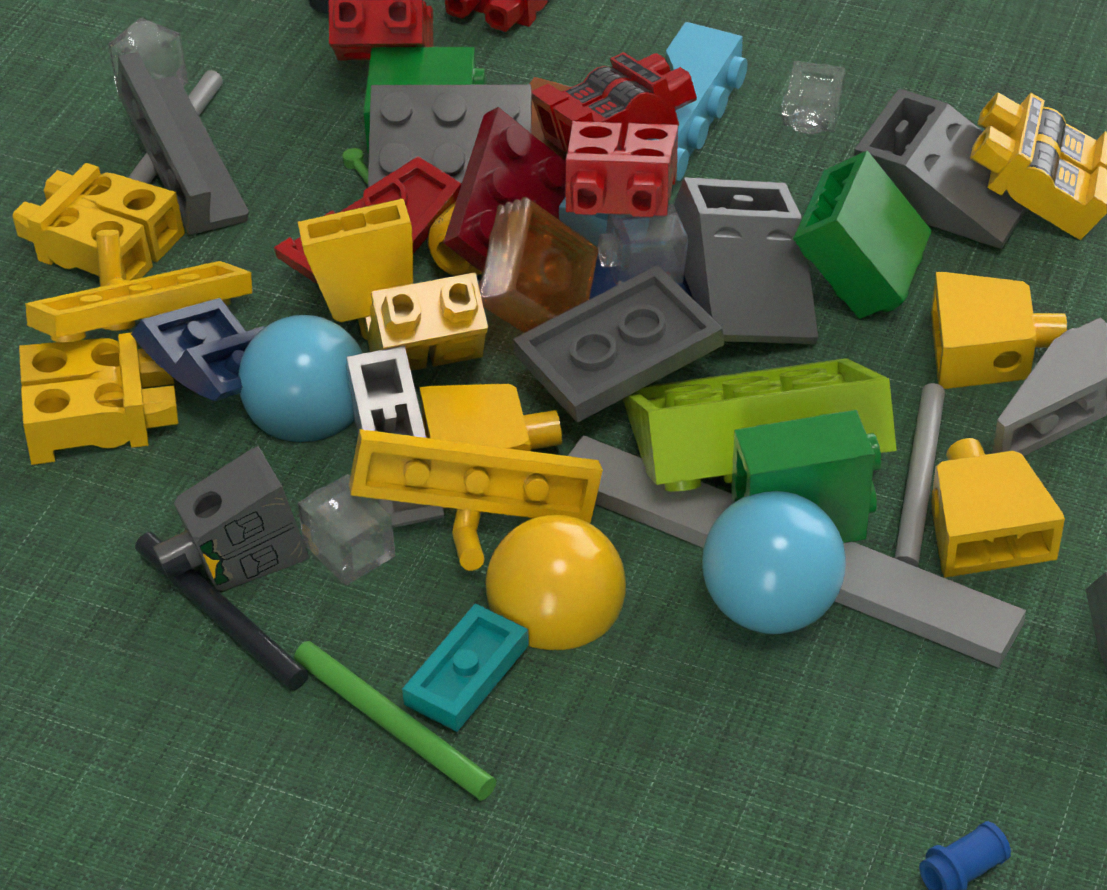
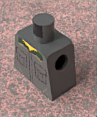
(234, 526)

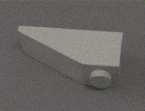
(1060, 392)
(388, 403)

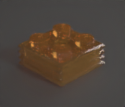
(535, 266)

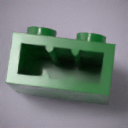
(420, 67)
(863, 235)
(816, 458)

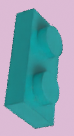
(465, 667)

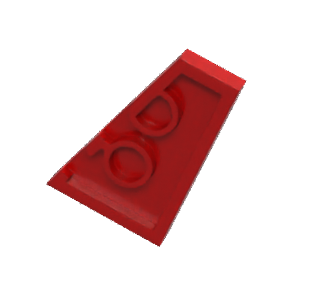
(426, 196)

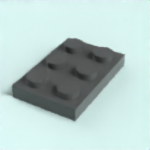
(436, 123)
(618, 343)

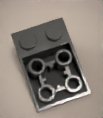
(927, 156)
(746, 260)

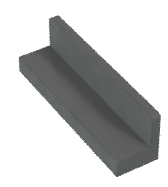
(179, 147)

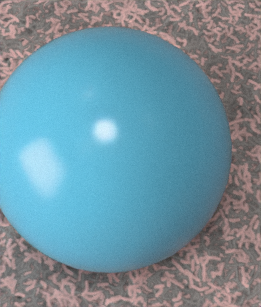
(299, 378)
(774, 562)

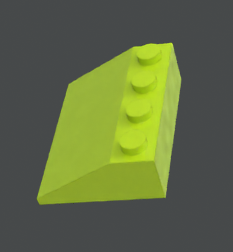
(690, 424)

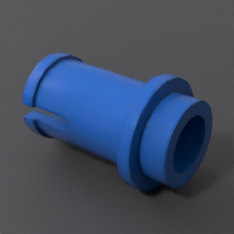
(965, 858)

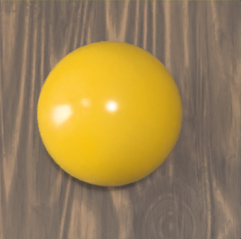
(557, 581)

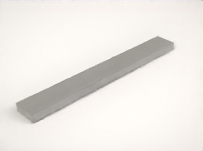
(872, 580)

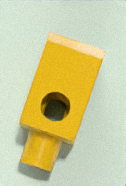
(359, 255)
(987, 329)
(486, 417)
(991, 512)

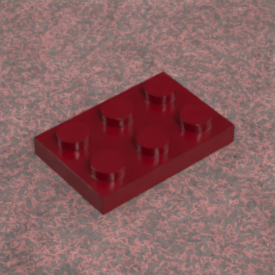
(502, 168)

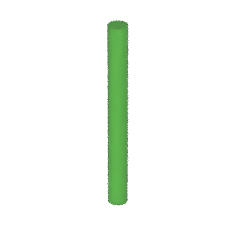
(396, 721)

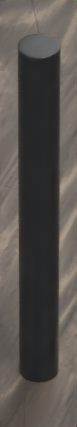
(230, 619)

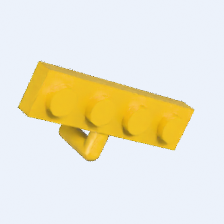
(121, 302)
(472, 481)

